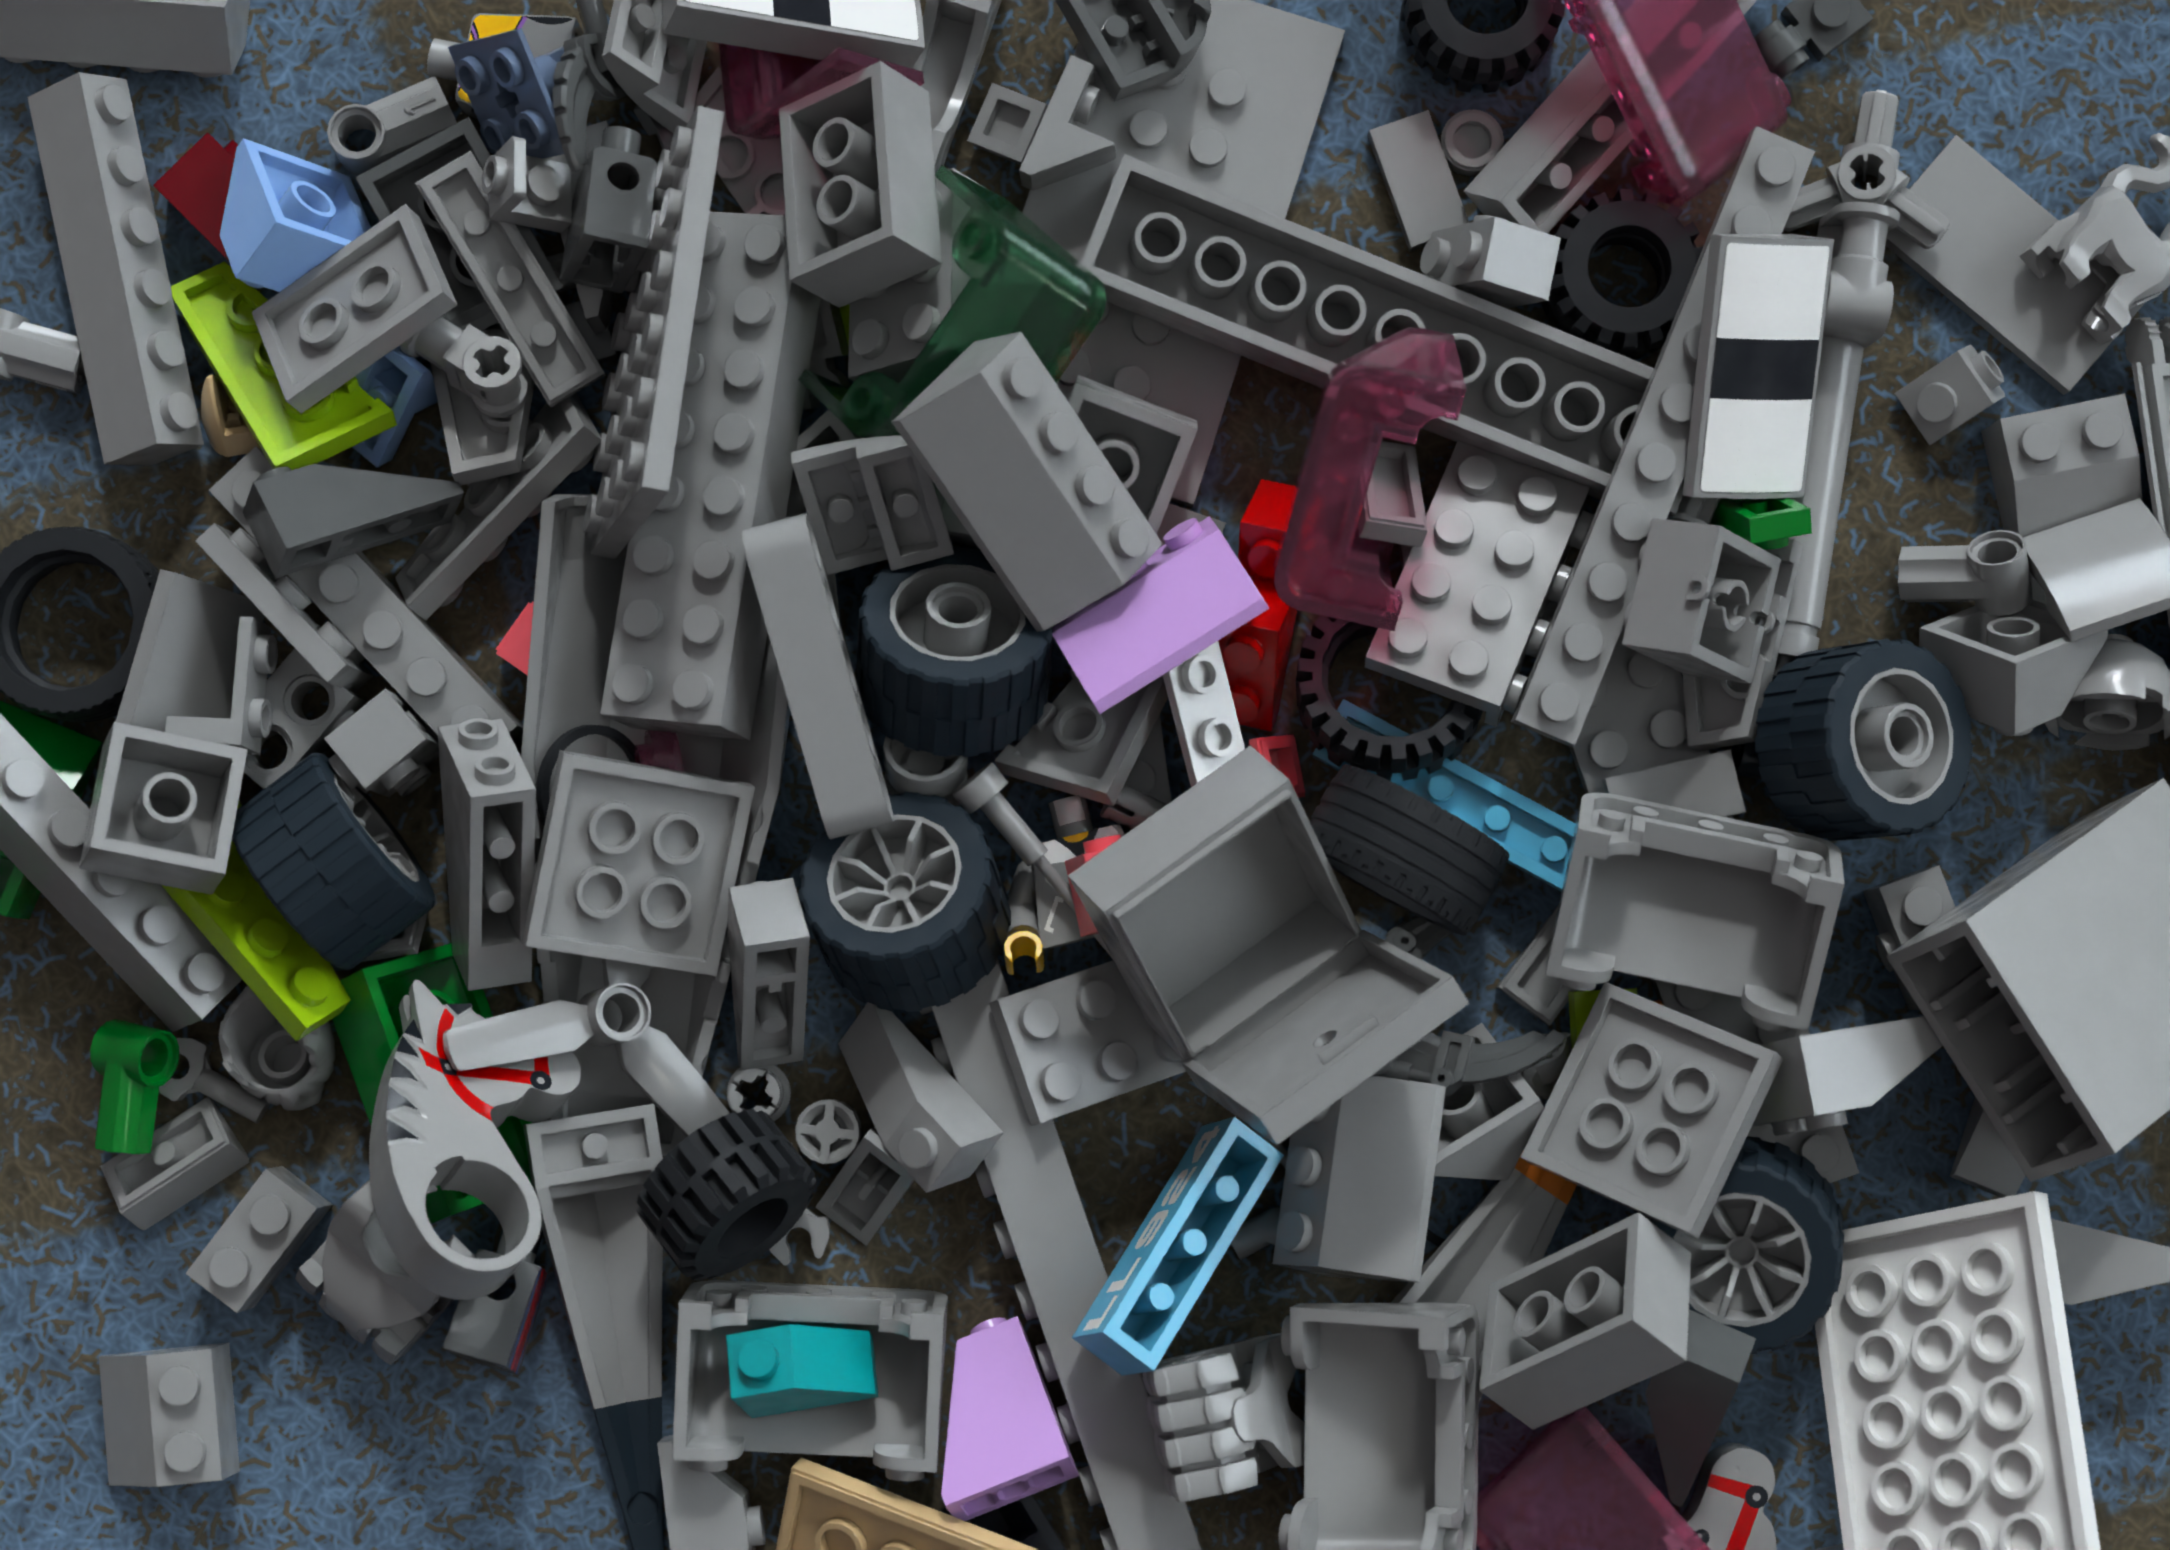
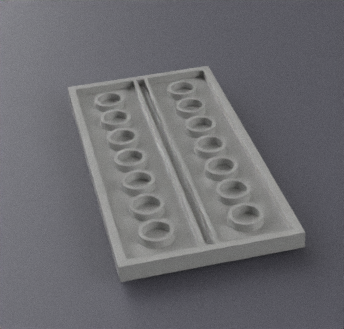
(1230, 124)

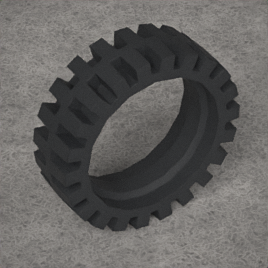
(1356, 746)

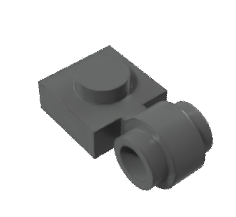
(1814, 24)

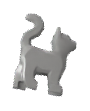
(2113, 243)

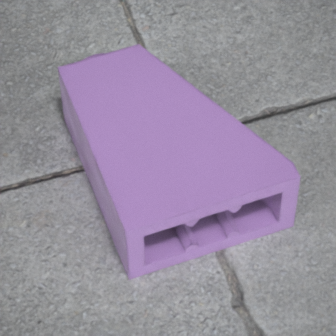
(1000, 1424)

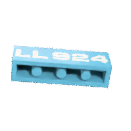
(1178, 1247)

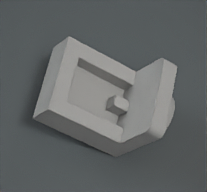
(1952, 392)

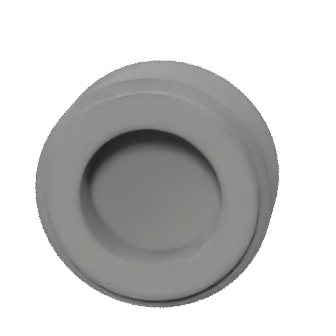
(1471, 141)

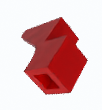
(1260, 649)

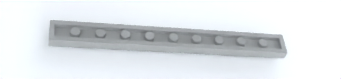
(1648, 464)

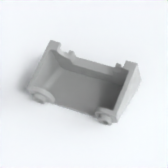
(1697, 906)
(1386, 1426)
(894, 1428)

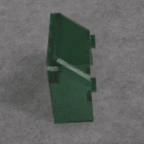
(1015, 286)

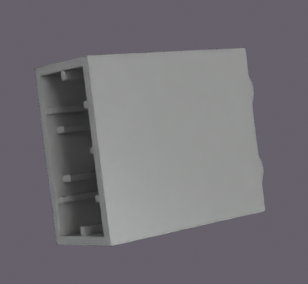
(2061, 987)

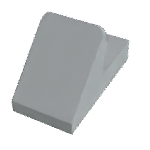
(1059, 145)

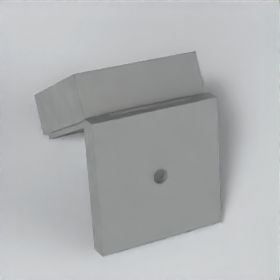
(1253, 952)

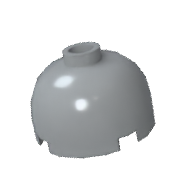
(2119, 698)

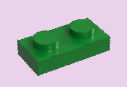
(1764, 521)

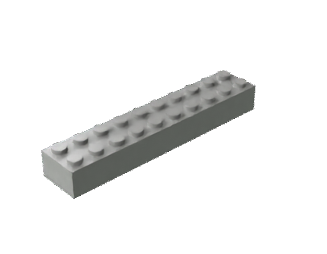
(1315, 301)

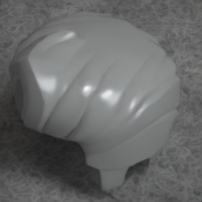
(269, 1060)

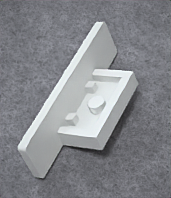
(1204, 713)

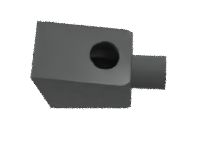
(610, 213)

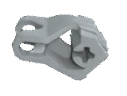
(368, 1285)
(1223, 1417)

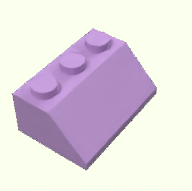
(1161, 616)

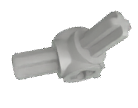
(1872, 156)

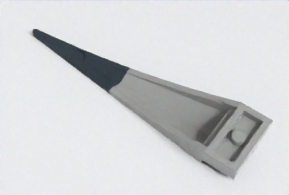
(611, 1288)

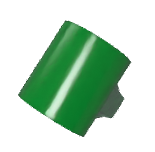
(133, 1067)

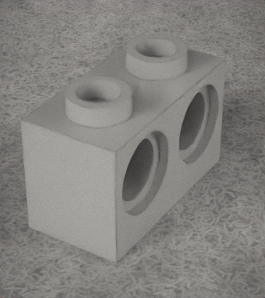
(303, 736)

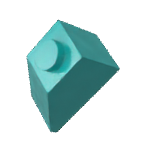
(800, 1368)

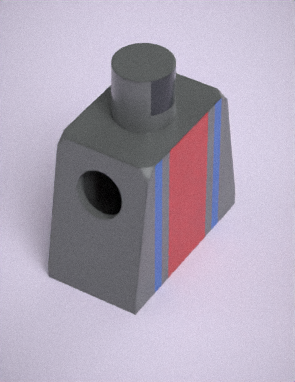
(499, 1330)

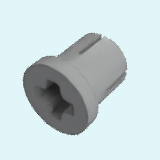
(777, 1088)

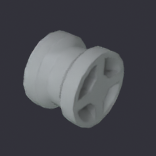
(818, 1130)

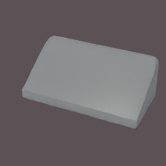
(184, 1162)

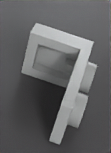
(249, 710)

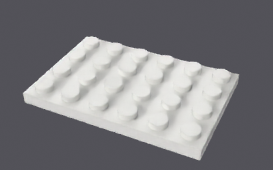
(1955, 1385)

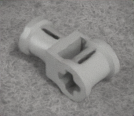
(475, 364)

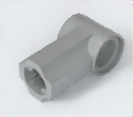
(397, 120)
(39, 354)
(1986, 571)

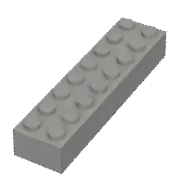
(687, 604)

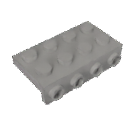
(1483, 580)

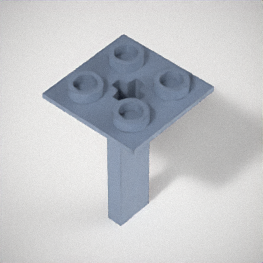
(510, 91)

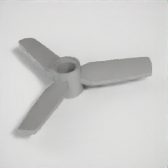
(564, 1026)

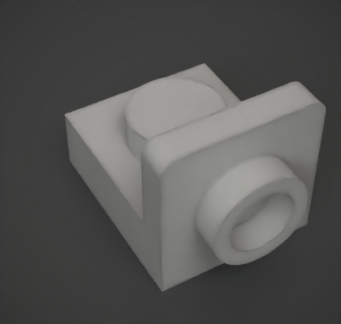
(527, 188)

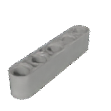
(817, 676)

